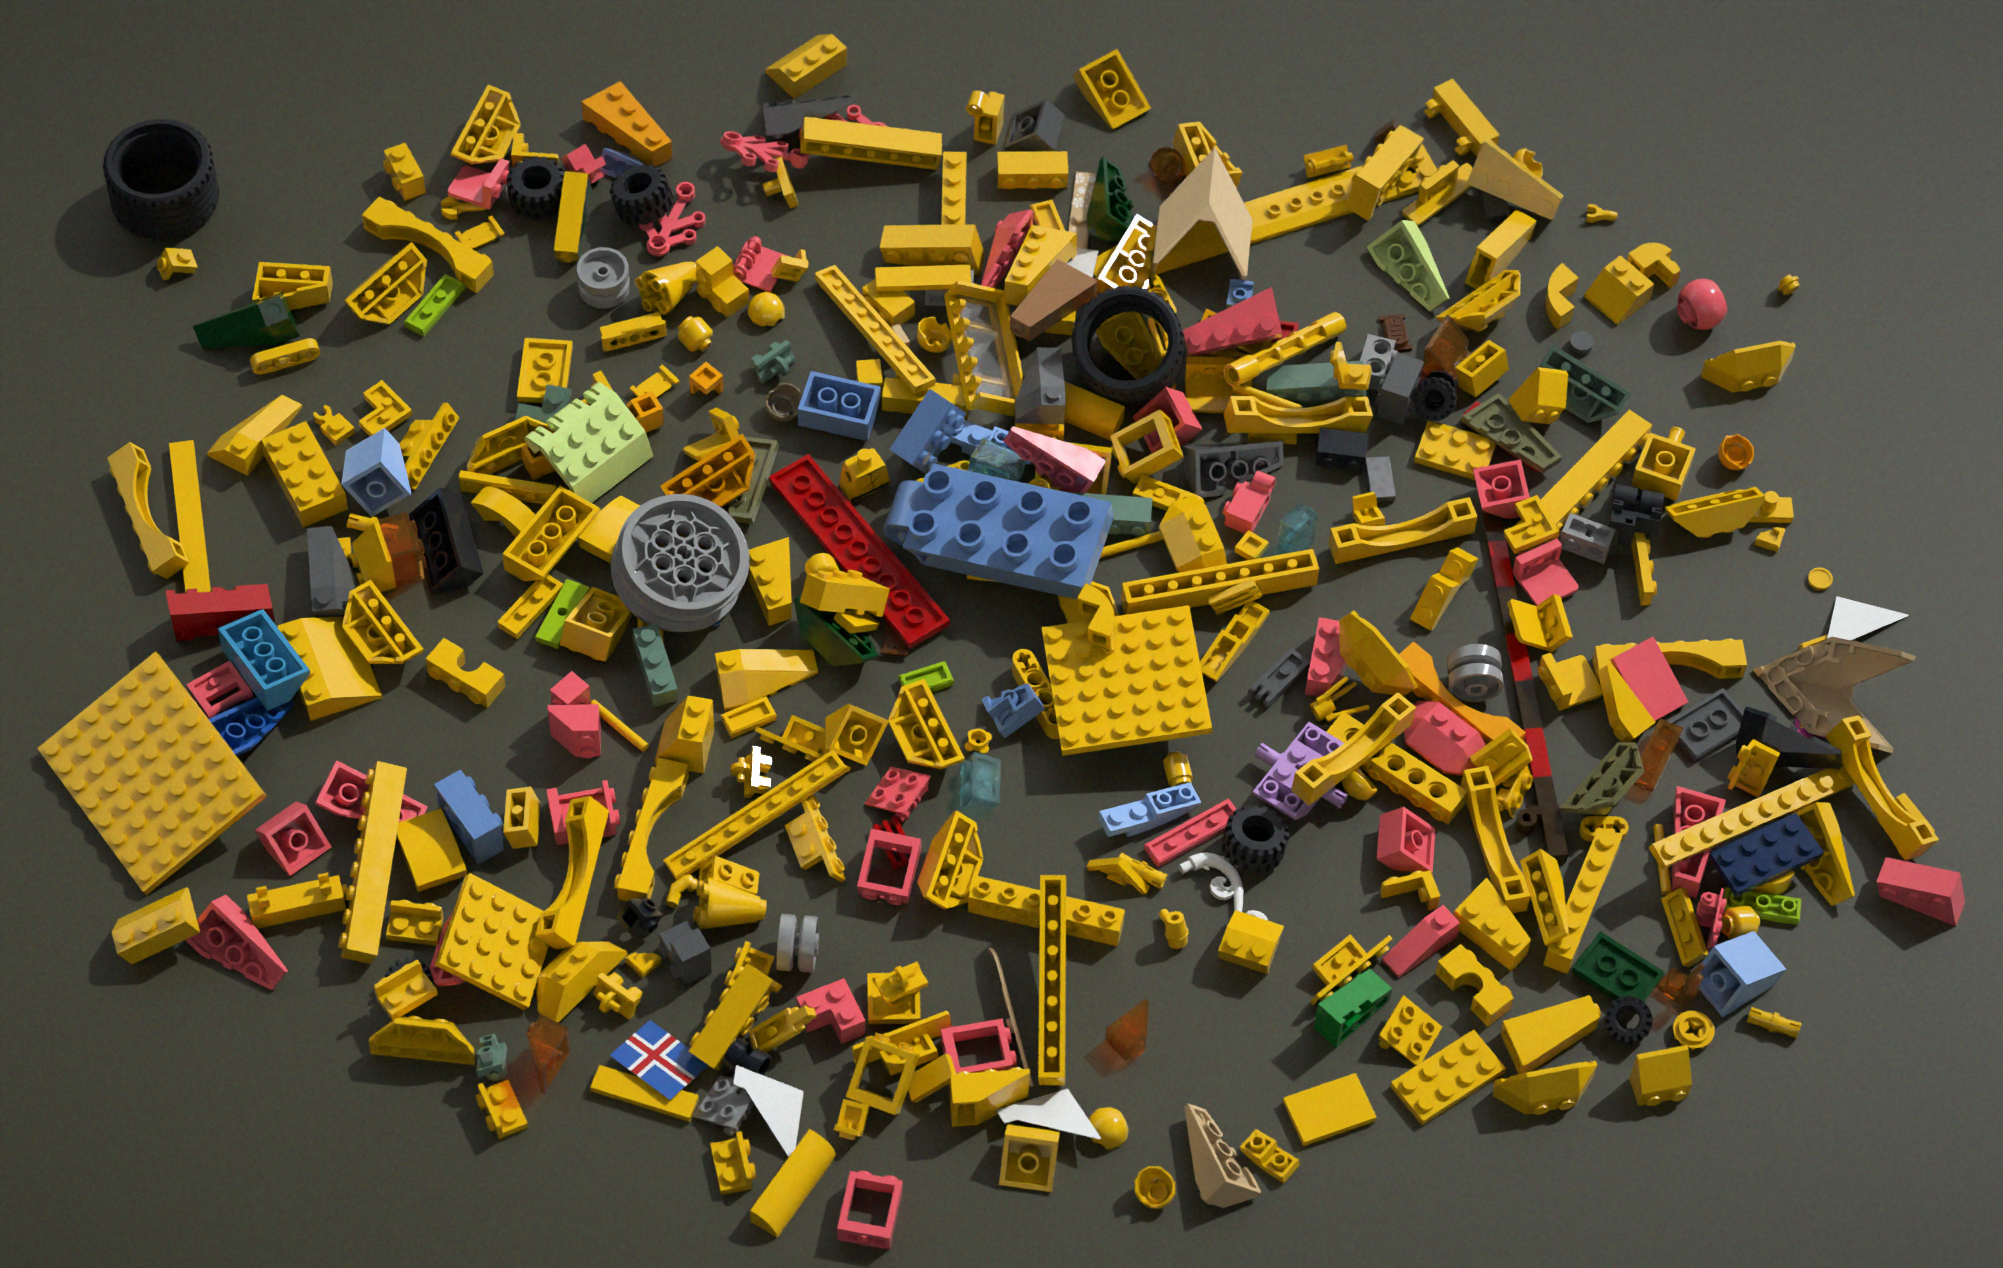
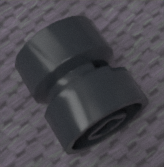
(743, 1055)

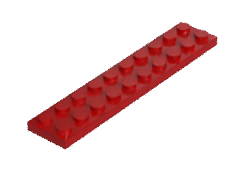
(858, 548)

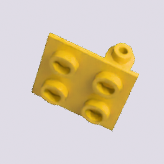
(1409, 1031)

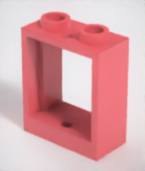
(896, 843)
(979, 1030)
(866, 1233)

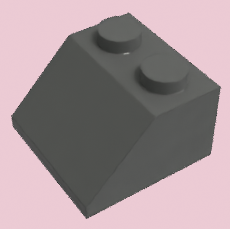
(1035, 128)

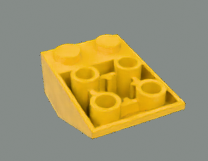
(979, 1095)

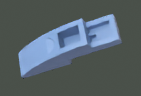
(970, 435)
(1153, 811)

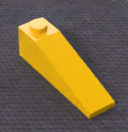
(1547, 895)

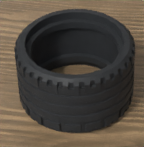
(156, 144)
(1113, 303)

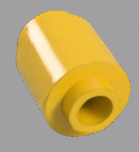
(1177, 769)

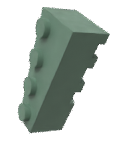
(1309, 384)

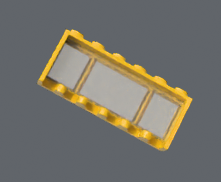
(984, 347)

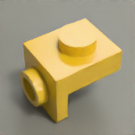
(176, 261)
(1366, 510)
(852, 1119)

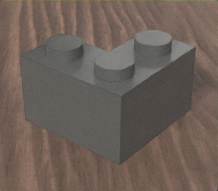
(1397, 389)
(686, 952)

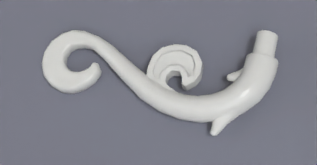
(1217, 887)

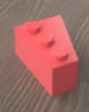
(1326, 663)
(1923, 889)

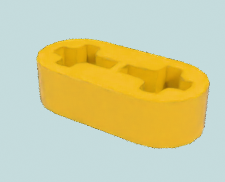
(1603, 822)

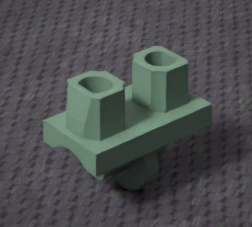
(774, 362)
(491, 1058)

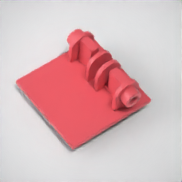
(755, 265)
(899, 792)
(1709, 915)

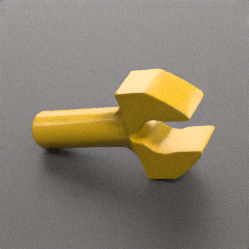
(458, 207)

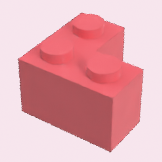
(835, 1006)

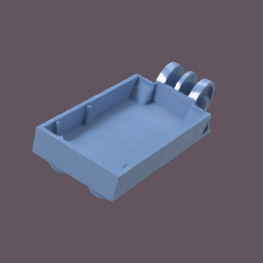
(1000, 529)

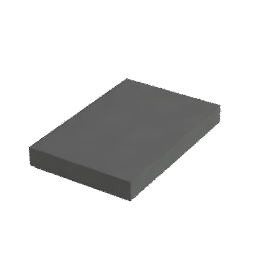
(1708, 724)

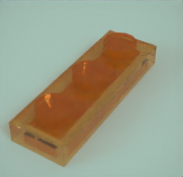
(1658, 753)

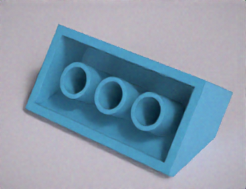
(263, 658)

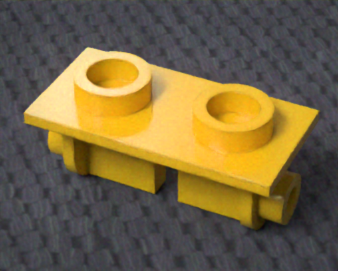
(1327, 161)
(1512, 798)

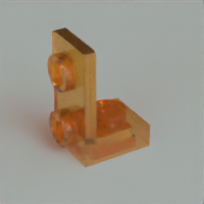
(1680, 986)

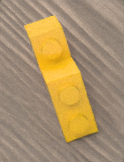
(1443, 587)

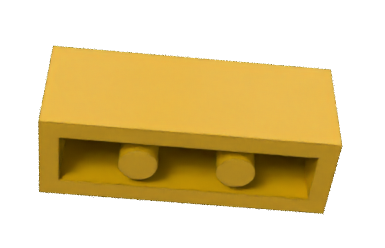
(1032, 170)

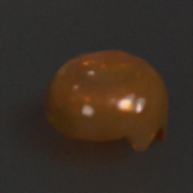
(1167, 165)

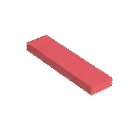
(1189, 834)

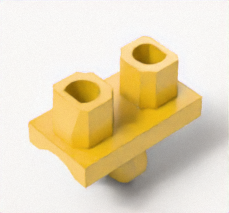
(748, 771)
(901, 982)
(615, 997)

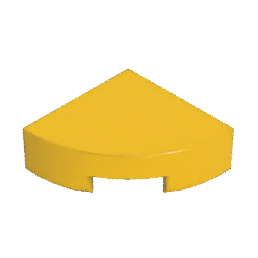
(1770, 539)
(643, 962)

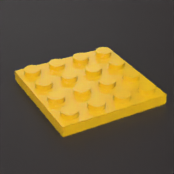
(494, 942)

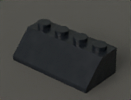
(447, 542)

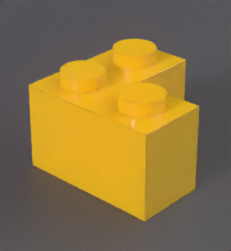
(719, 284)

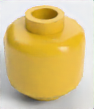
(695, 334)
(821, 562)
(1739, 921)

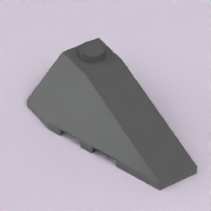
(788, 116)
(329, 573)

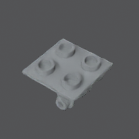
(725, 1105)

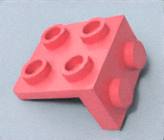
(480, 186)
(1543, 573)

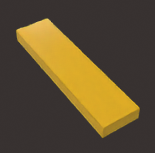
(920, 277)
(520, 489)
(639, 1093)

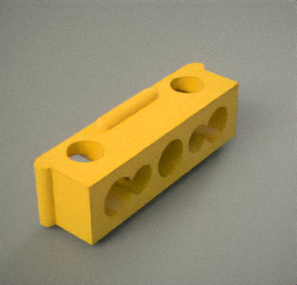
(632, 331)

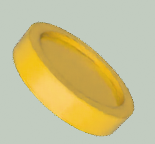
(1820, 579)

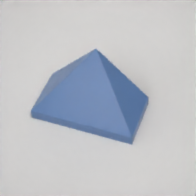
(618, 162)

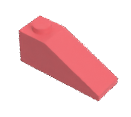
(1422, 941)

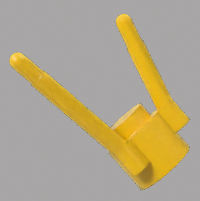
(1324, 705)

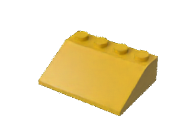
(338, 671)

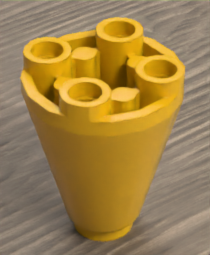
(665, 286)
(726, 905)

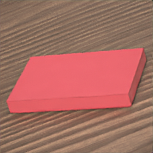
(1650, 678)

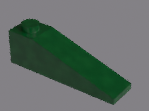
(1109, 207)
(254, 324)

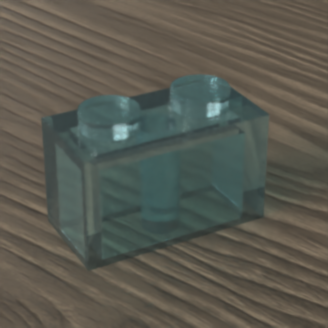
(996, 461)
(1297, 529)

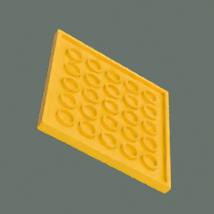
(1130, 695)

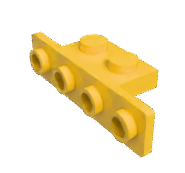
(1438, 191)
(425, 441)
(800, 736)
(812, 841)
(1342, 961)
(915, 1034)

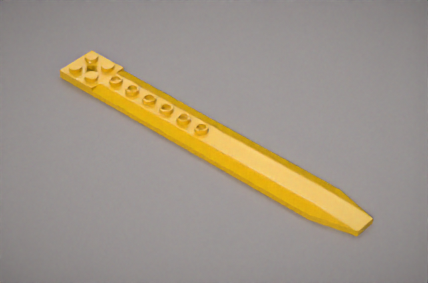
(1283, 213)

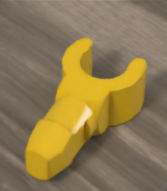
(1599, 214)

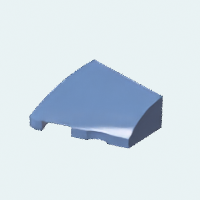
(1013, 708)

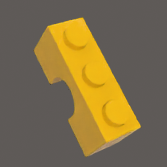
(480, 685)
(1462, 968)

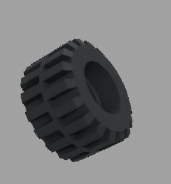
(535, 173)
(641, 195)
(1252, 854)

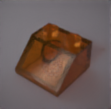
(1445, 349)
(548, 1049)

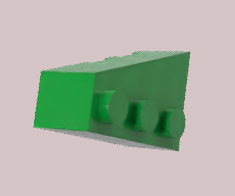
(1351, 1007)

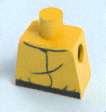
(863, 475)

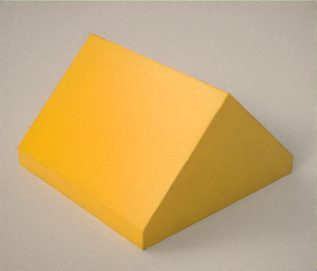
(853, 733)

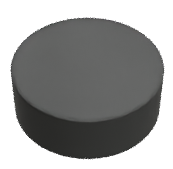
(1581, 342)

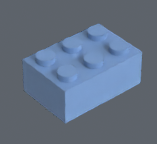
(839, 406)
(928, 431)
(470, 816)

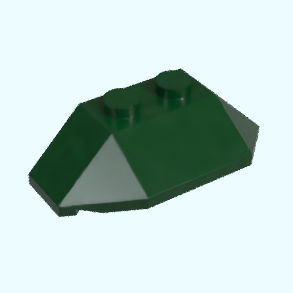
(832, 639)

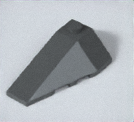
(1043, 390)
(1219, 467)

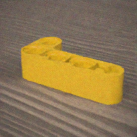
(1025, 659)

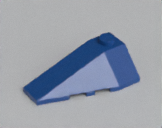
(248, 723)

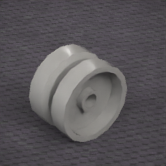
(603, 277)
(1474, 673)
(797, 943)

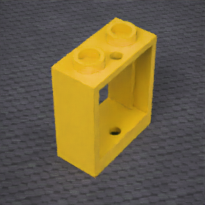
(1154, 462)
(873, 1099)

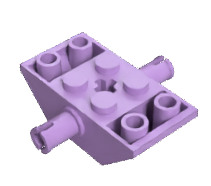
(1277, 783)

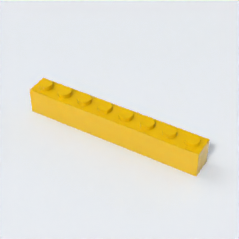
(1595, 469)
(1195, 586)
(373, 862)
(1052, 980)

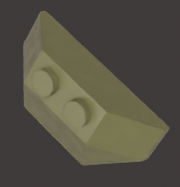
(1607, 781)

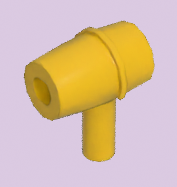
(1175, 928)

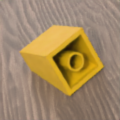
(688, 734)

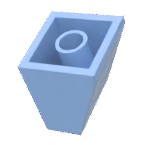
(376, 473)
(1739, 972)

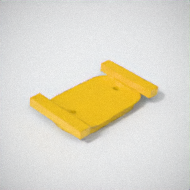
(481, 234)
(658, 383)

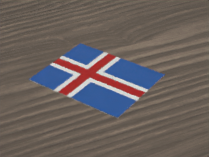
(659, 1059)

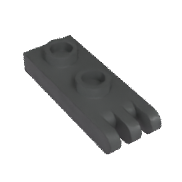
(1279, 677)

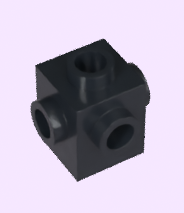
(640, 916)

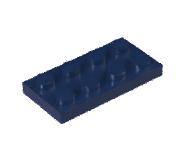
(1765, 854)

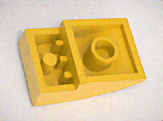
(605, 528)
(430, 850)

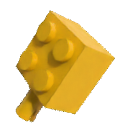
(1664, 464)

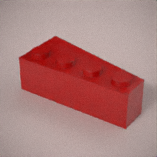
(202, 613)

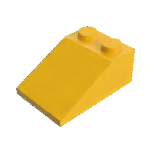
(1111, 89)
(596, 624)

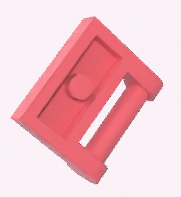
(215, 685)

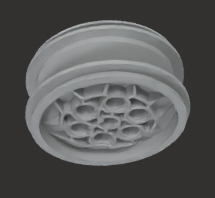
(658, 594)

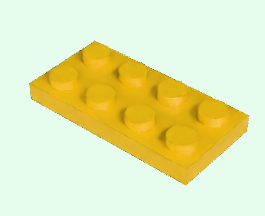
(1447, 1077)

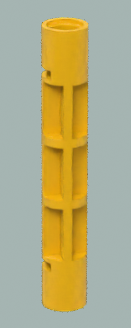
(1284, 349)

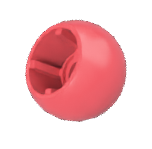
(1701, 304)

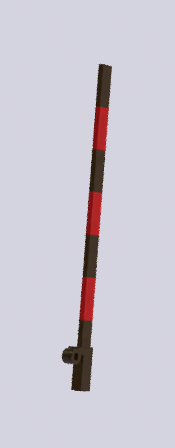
(1547, 809)

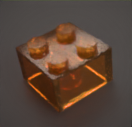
(404, 548)

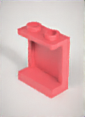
(560, 803)

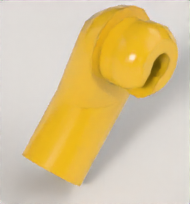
(678, 887)

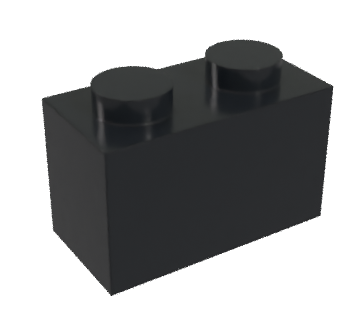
(1341, 449)

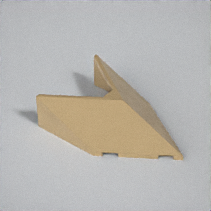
(1206, 197)
(1821, 680)

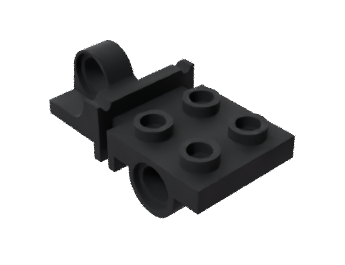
(1635, 512)

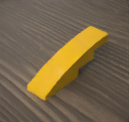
(1233, 640)

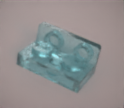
(980, 780)

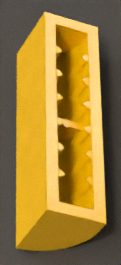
(1092, 412)
(792, 1183)

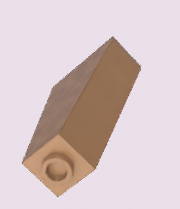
(1052, 299)

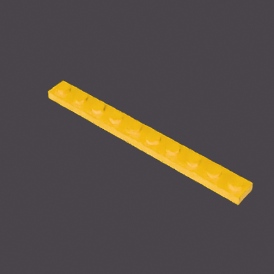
(1750, 816)

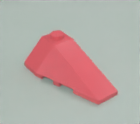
(1065, 464)

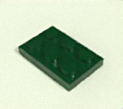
(1617, 969)

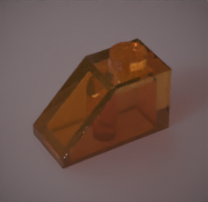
(1129, 1032)

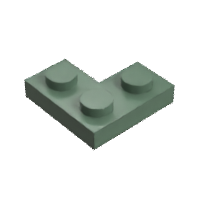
(554, 400)

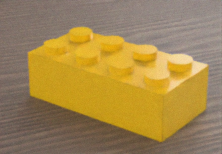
(304, 474)

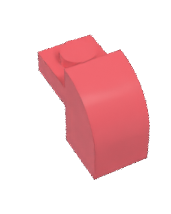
(583, 162)

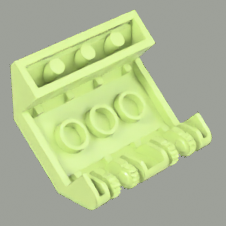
(593, 443)

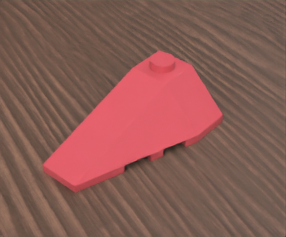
(1006, 245)
(344, 793)
(236, 943)

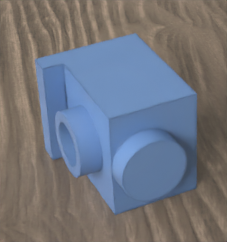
(1239, 291)

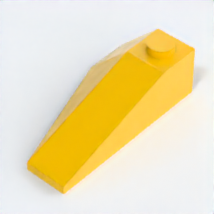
(755, 673)

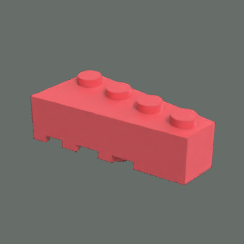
(1237, 326)

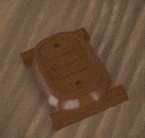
(1395, 329)
(893, 644)

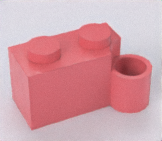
(1249, 502)

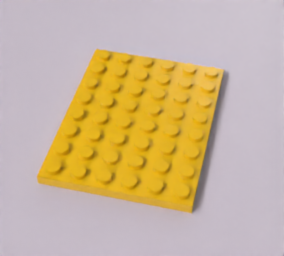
(151, 773)

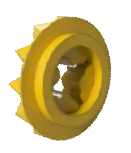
(1697, 1021)

